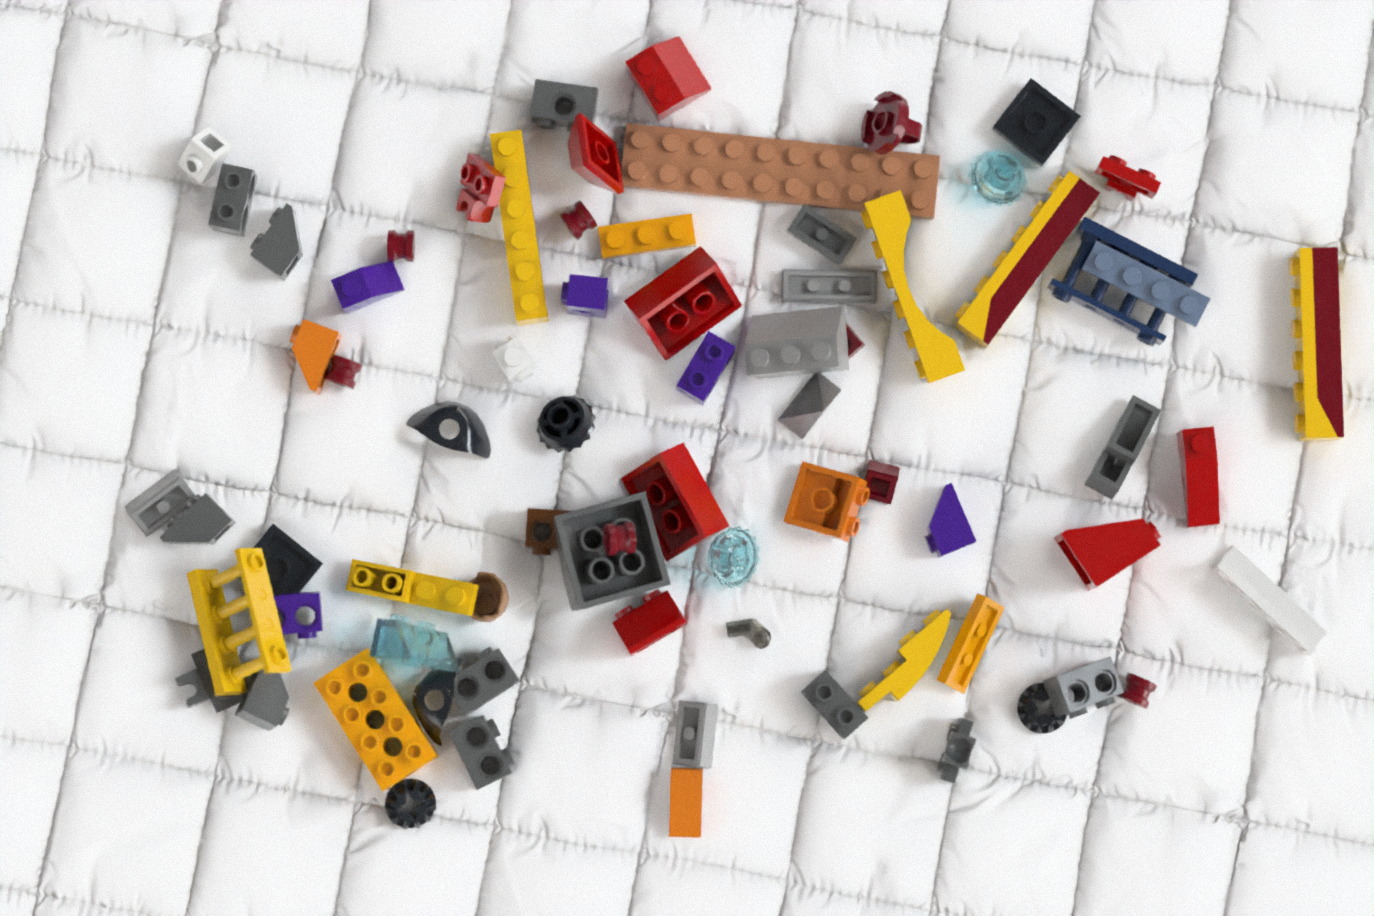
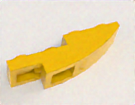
(412, 587)
(917, 652)

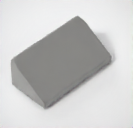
(160, 502)
(695, 734)

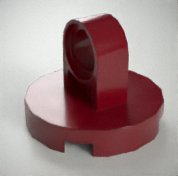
(889, 124)

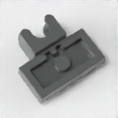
(202, 681)
(957, 750)

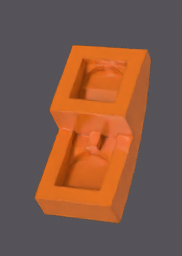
(685, 802)

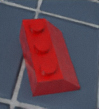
(683, 303)
(678, 500)

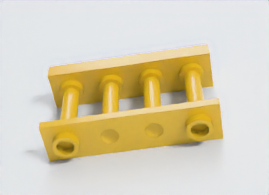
(216, 627)

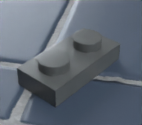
(821, 234)

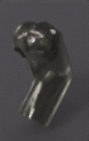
(751, 629)

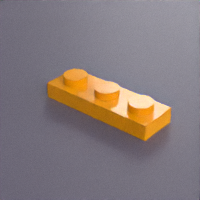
(647, 236)
(970, 643)

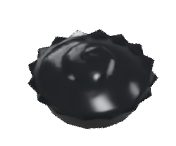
(565, 423)

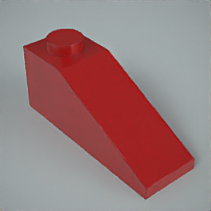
(1199, 475)

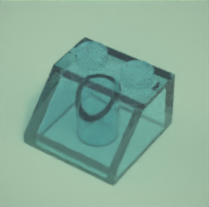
(413, 644)

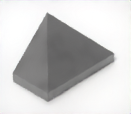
(809, 404)

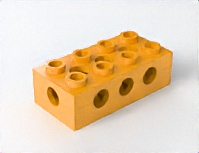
(354, 719)

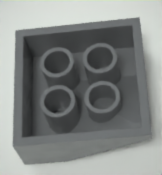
(599, 578)

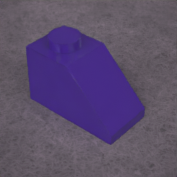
(367, 286)
(948, 525)

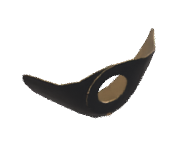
(472, 432)
(432, 720)

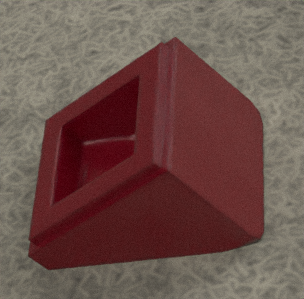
(881, 481)

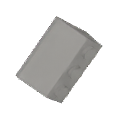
(797, 343)

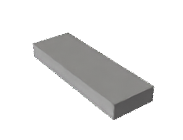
(828, 286)

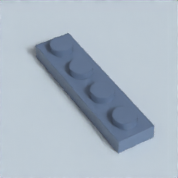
(1146, 284)

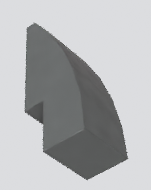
(1122, 447)

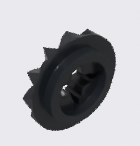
(1027, 711)
(397, 798)

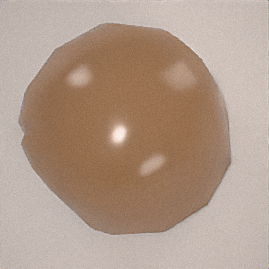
(491, 597)

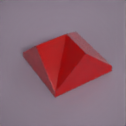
(594, 155)

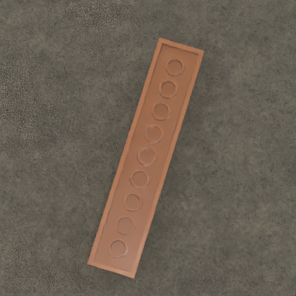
(775, 170)

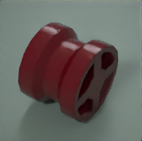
(578, 220)
(400, 246)
(343, 372)
(619, 538)
(1137, 690)

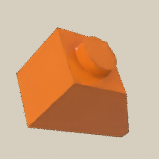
(313, 350)

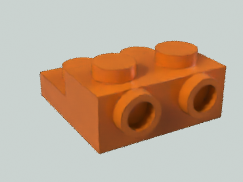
(827, 502)

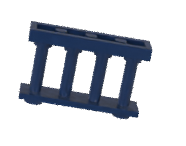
(1092, 232)

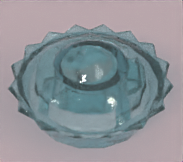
(998, 177)
(733, 556)

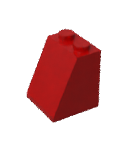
(1107, 549)

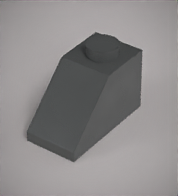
(264, 701)

